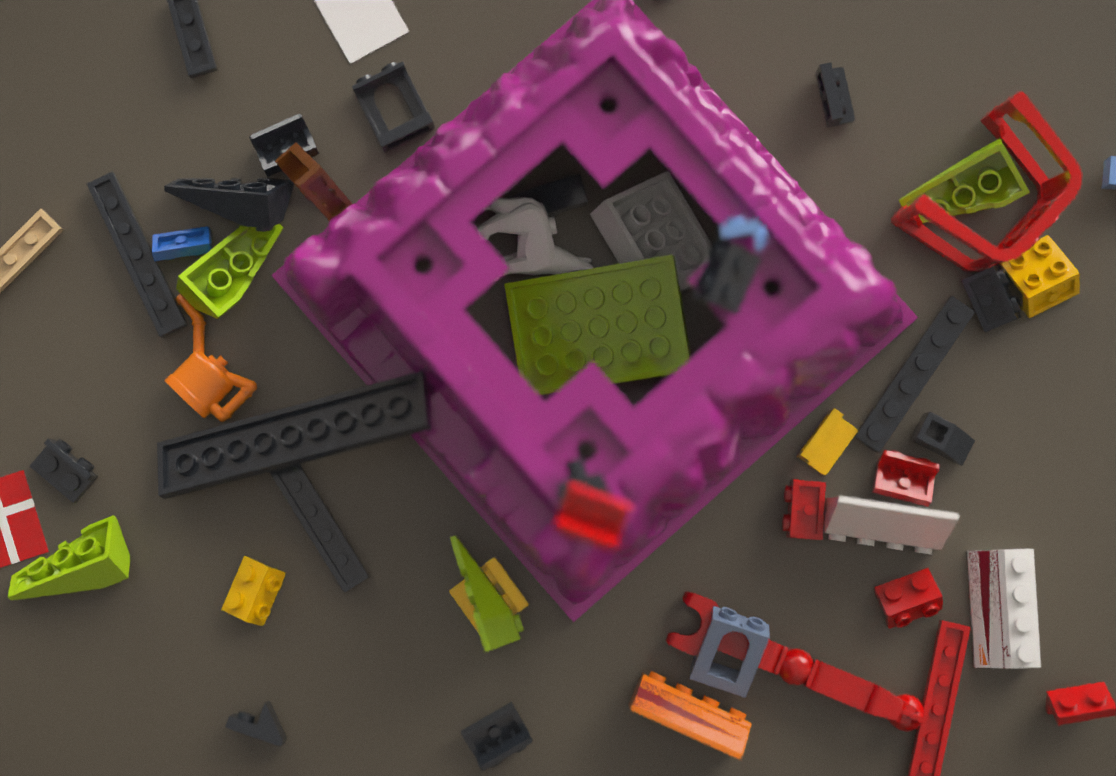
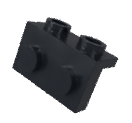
(278, 138)
(727, 276)
(497, 736)

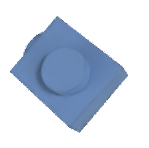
(739, 228)

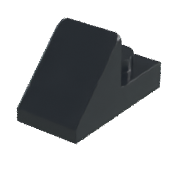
(266, 729)

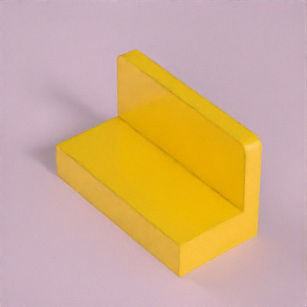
(827, 442)

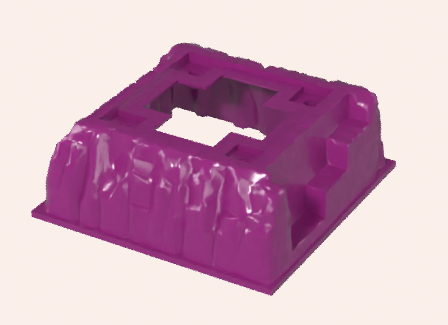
(486, 420)

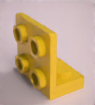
(1043, 276)
(502, 582)

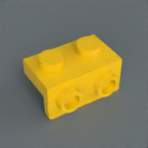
(253, 591)

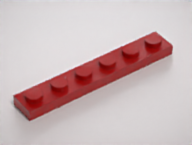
(939, 699)

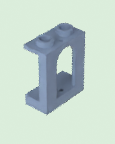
(720, 676)

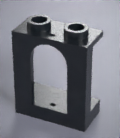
(398, 76)

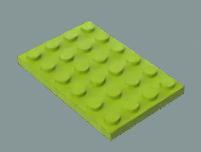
(613, 315)

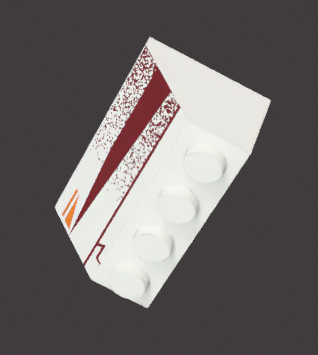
(1003, 608)

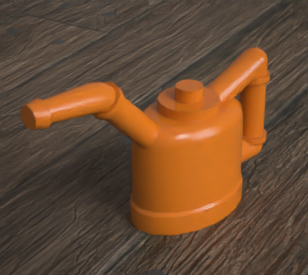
(204, 379)

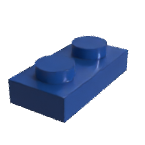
(181, 243)

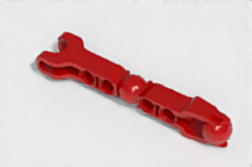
(798, 668)

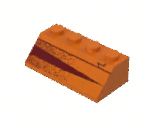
(690, 715)

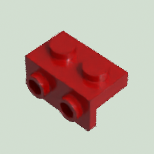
(905, 477)
(805, 509)
(592, 517)
(909, 598)
(1080, 703)

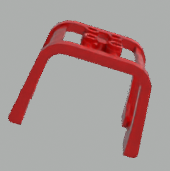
(1035, 221)

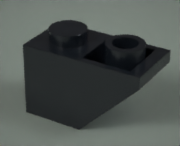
(942, 438)

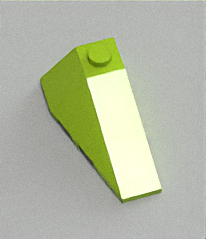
(975, 183)

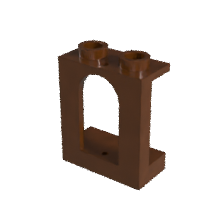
(313, 181)

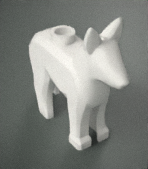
(535, 245)

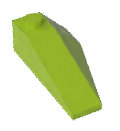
(225, 272)
(84, 564)
(491, 614)

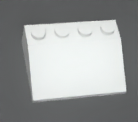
(654, 223)
(887, 523)

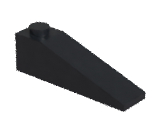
(248, 204)

